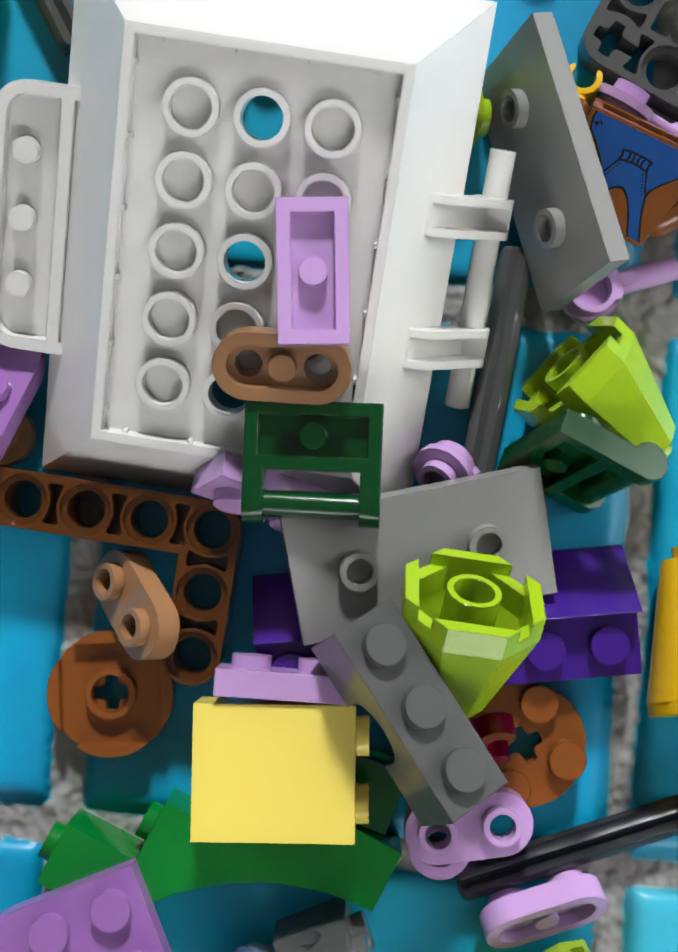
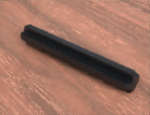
(572, 848)

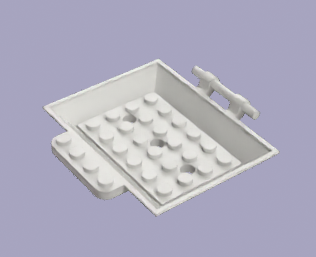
(147, 176)

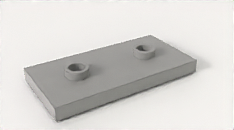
(557, 177)
(351, 569)

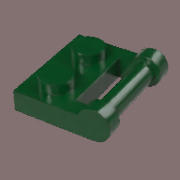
(312, 439)
(577, 447)

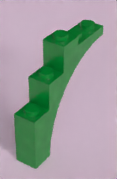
(177, 865)

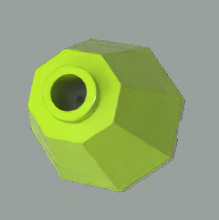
(602, 379)
(472, 620)

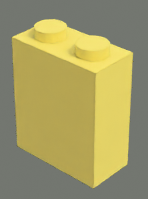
(277, 772)

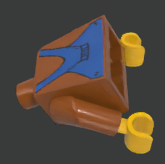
(636, 164)

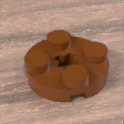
(88, 718)
(558, 754)

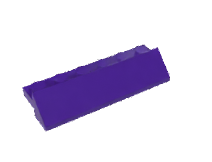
(585, 633)

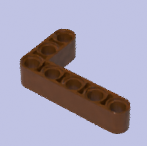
(121, 526)

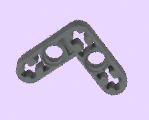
(632, 28)

